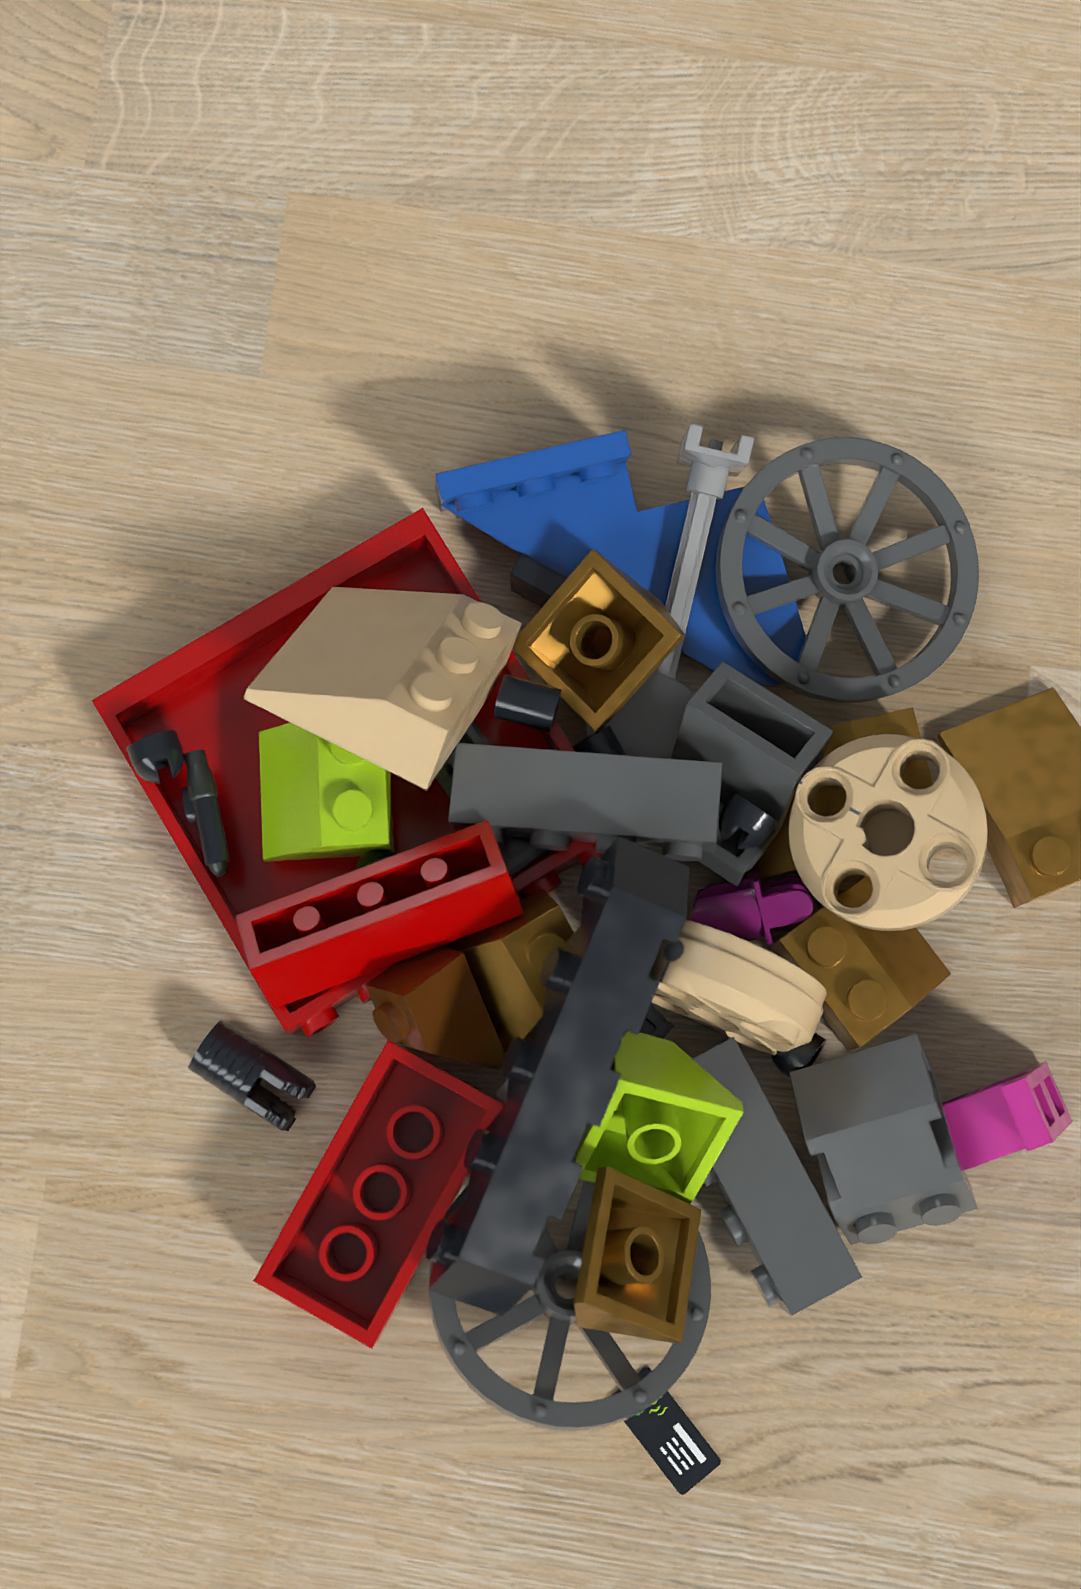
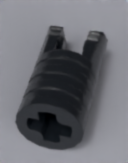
(238, 1067)

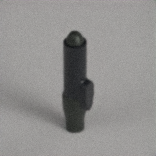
(203, 810)

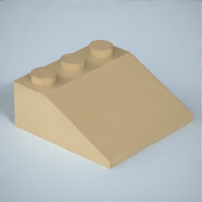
(389, 674)

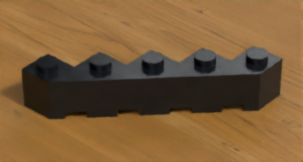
(559, 1077)

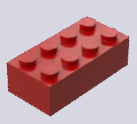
(377, 1195)

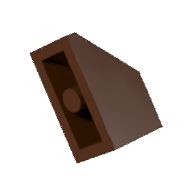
(436, 1008)

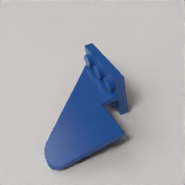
(581, 499)

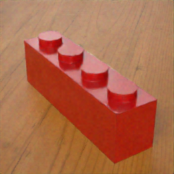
(378, 915)

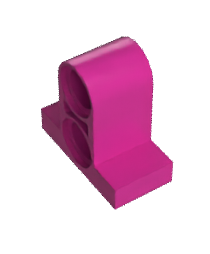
(1007, 1116)

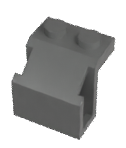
(762, 753)
(882, 1141)

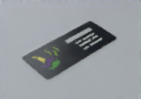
(673, 1442)

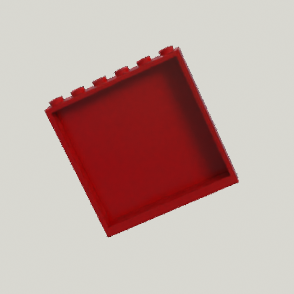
(202, 699)

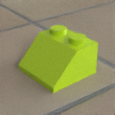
(320, 798)
(662, 1119)

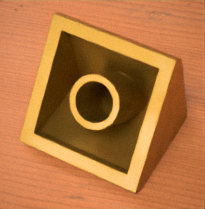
(598, 639)
(636, 1260)

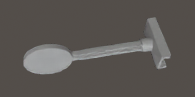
(654, 713)

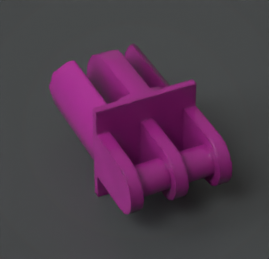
(753, 906)

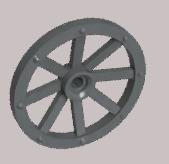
(860, 568)
(540, 1408)

